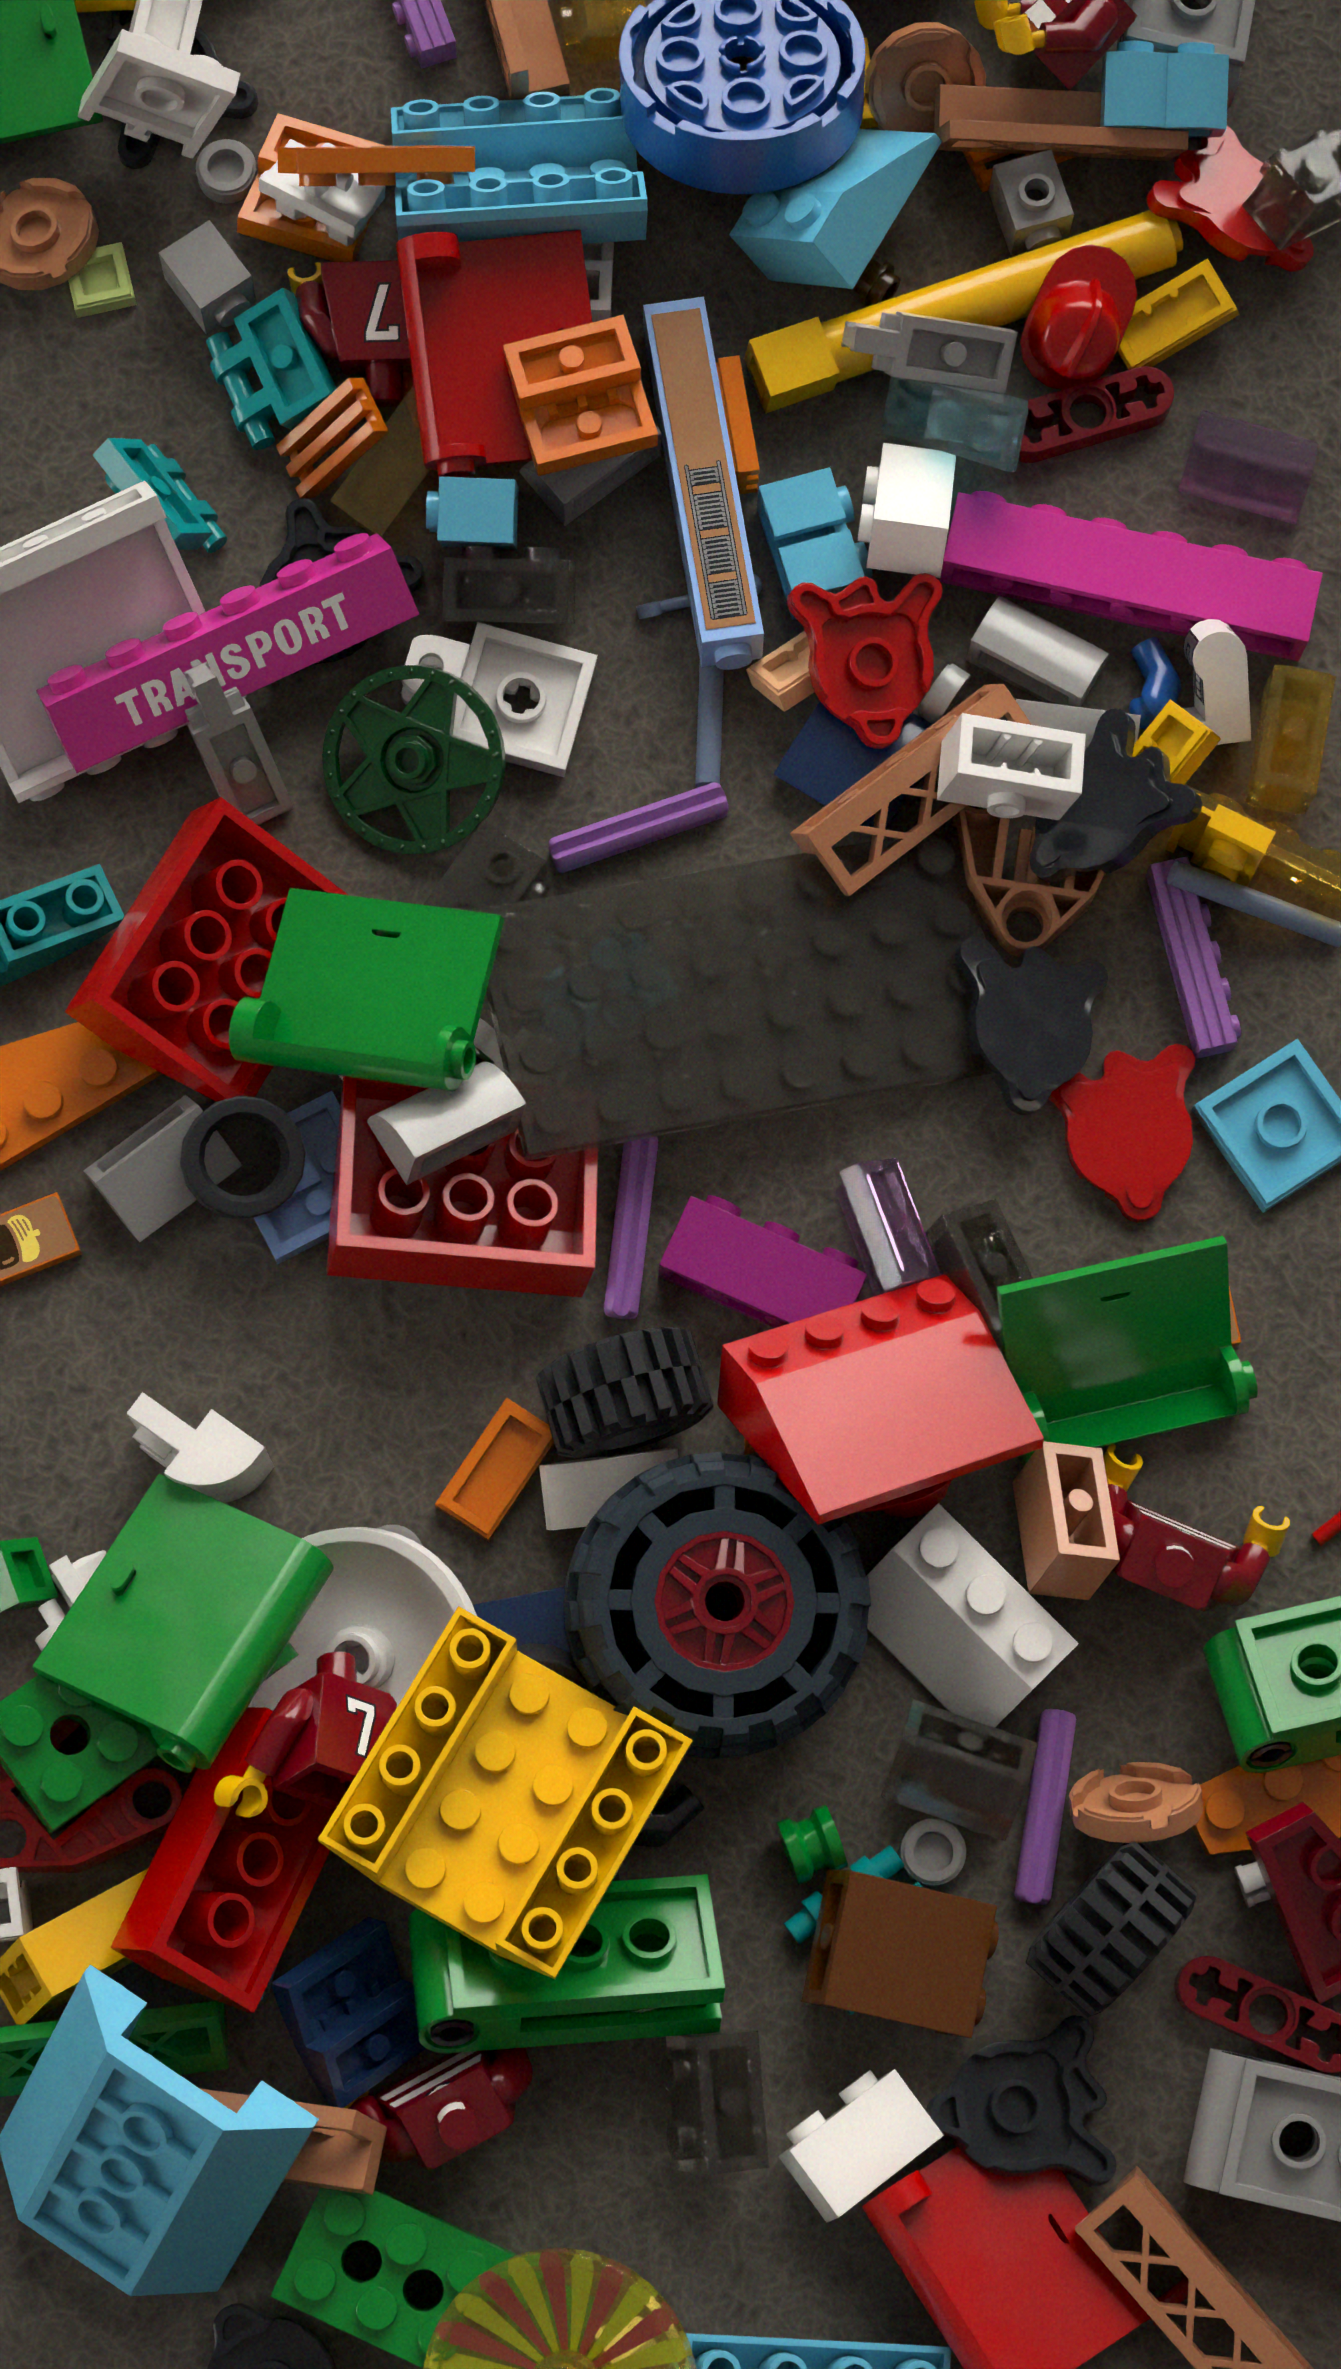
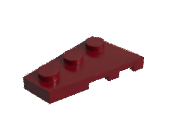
(1303, 1878)

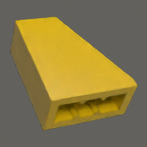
(50, 1960)

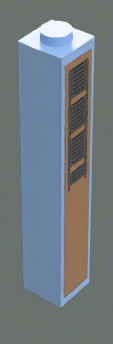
(703, 483)

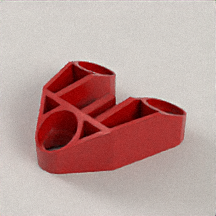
(95, 1837)

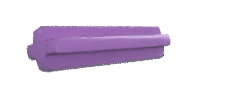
(638, 827)
(630, 1228)
(1045, 1807)

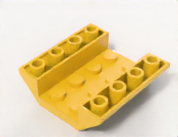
(503, 1796)

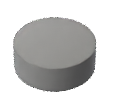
(226, 171)
(943, 693)
(932, 1852)

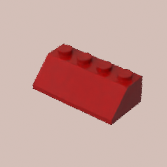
(226, 1883)

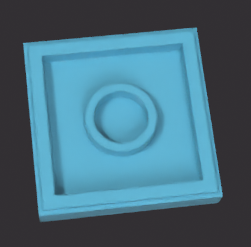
(1276, 1125)

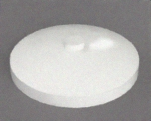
(379, 1605)

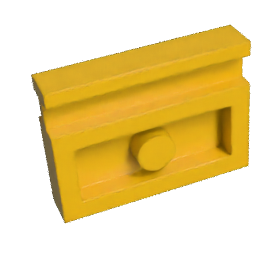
(1223, 843)

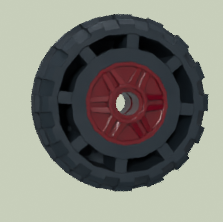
(643, 1618)

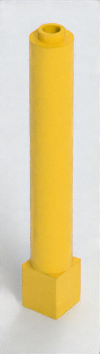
(809, 355)

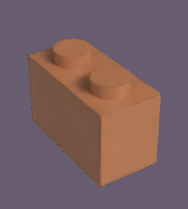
(1065, 1521)

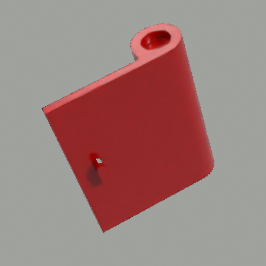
(459, 314)
(1003, 2265)

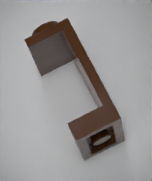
(901, 1953)

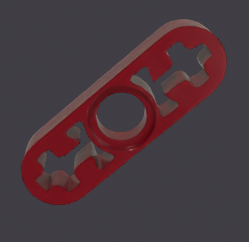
(1134, 415)
(1214, 2009)

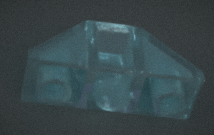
(957, 420)

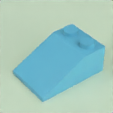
(835, 221)

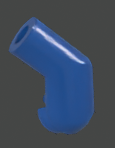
(1161, 681)

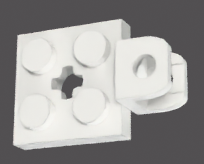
(499, 665)

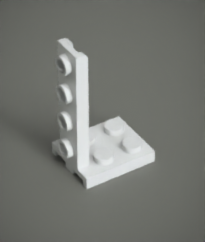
(155, 80)

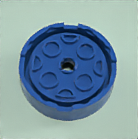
(736, 128)

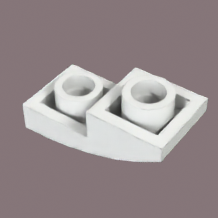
(580, 1487)

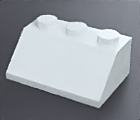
(962, 1621)

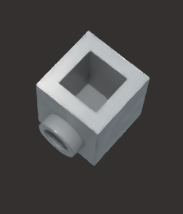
(1030, 202)
(208, 277)

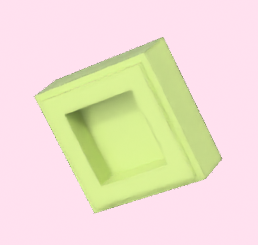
(103, 282)

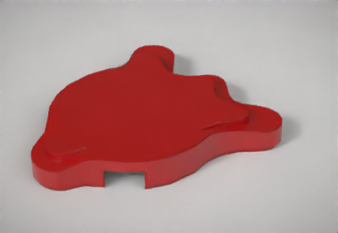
(1212, 199)
(869, 653)
(1130, 1127)

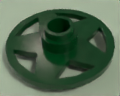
(413, 759)

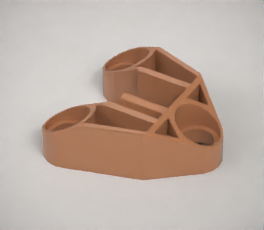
(983, 853)

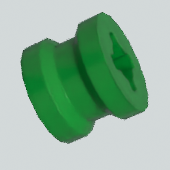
(811, 1844)

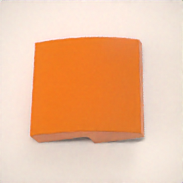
(259, 214)
(580, 395)

